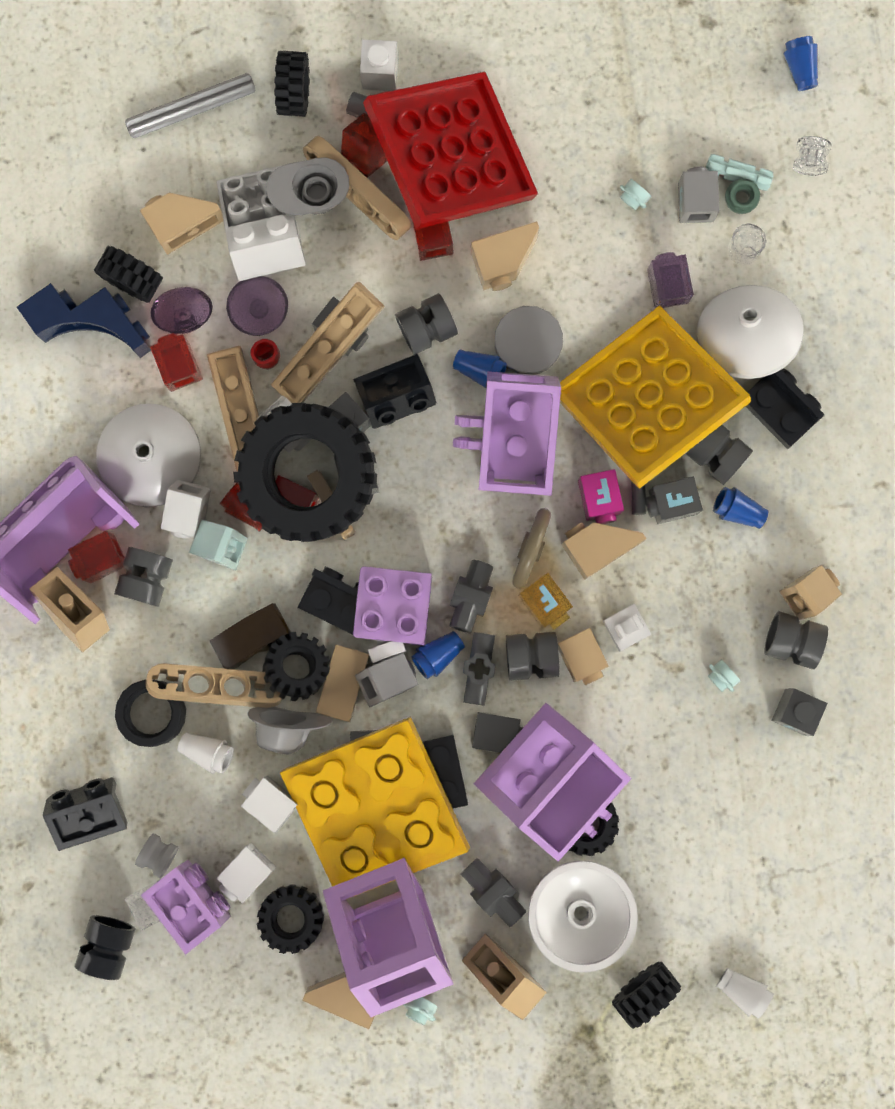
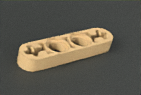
(363, 192)
(215, 693)

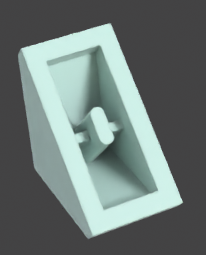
(218, 544)

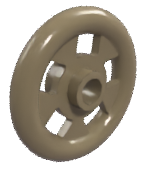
(531, 548)

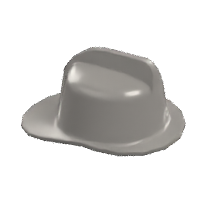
(308, 186)
(283, 729)

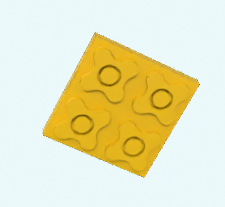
(651, 396)
(375, 805)

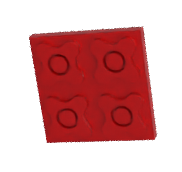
(450, 149)

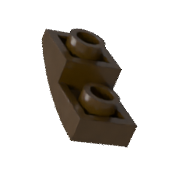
(249, 636)

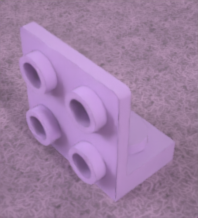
(392, 605)
(187, 905)

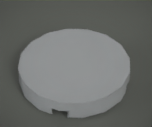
(528, 340)

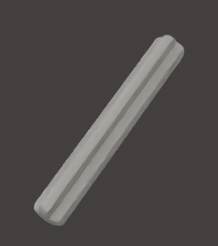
(190, 105)

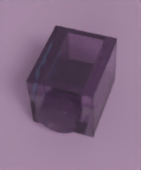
(670, 280)

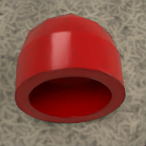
(262, 350)

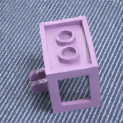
(517, 432)
(553, 782)
(388, 944)

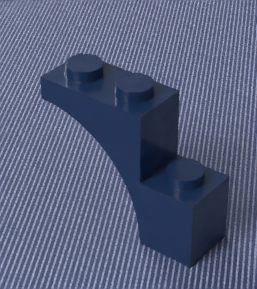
(56, 313)

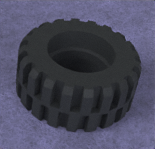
(258, 467)

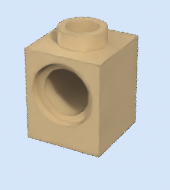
(583, 657)

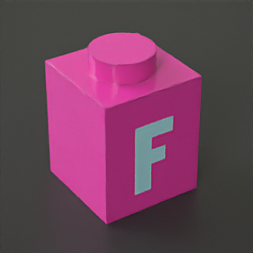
(601, 496)

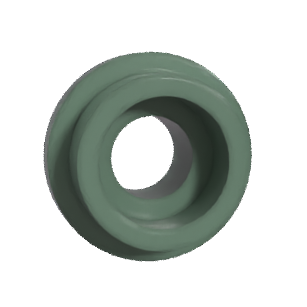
(749, 188)

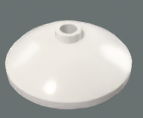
(754, 346)
(171, 456)
(599, 936)

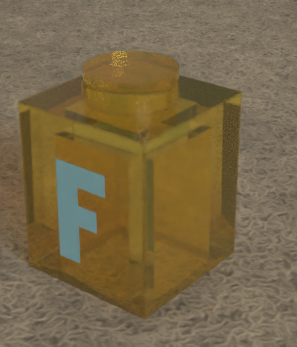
(546, 602)

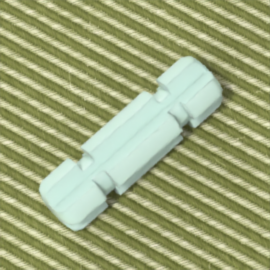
(737, 170)

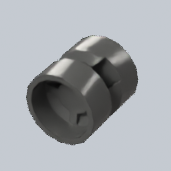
(434, 314)
(720, 454)
(140, 589)
(796, 640)
(532, 656)

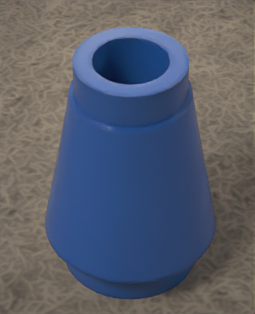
(803, 62)
(477, 365)
(739, 508)
(437, 654)

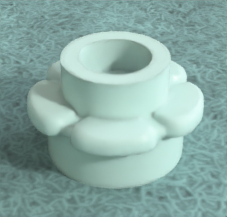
(634, 195)
(723, 676)
(421, 1010)

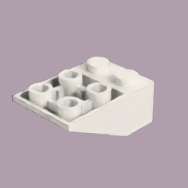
(256, 232)

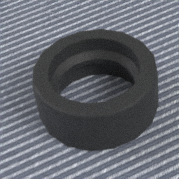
(130, 732)

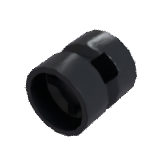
(106, 943)

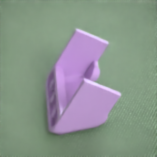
(49, 524)

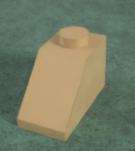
(179, 219)
(503, 255)
(598, 546)
(812, 592)
(70, 609)
(503, 977)
(336, 998)

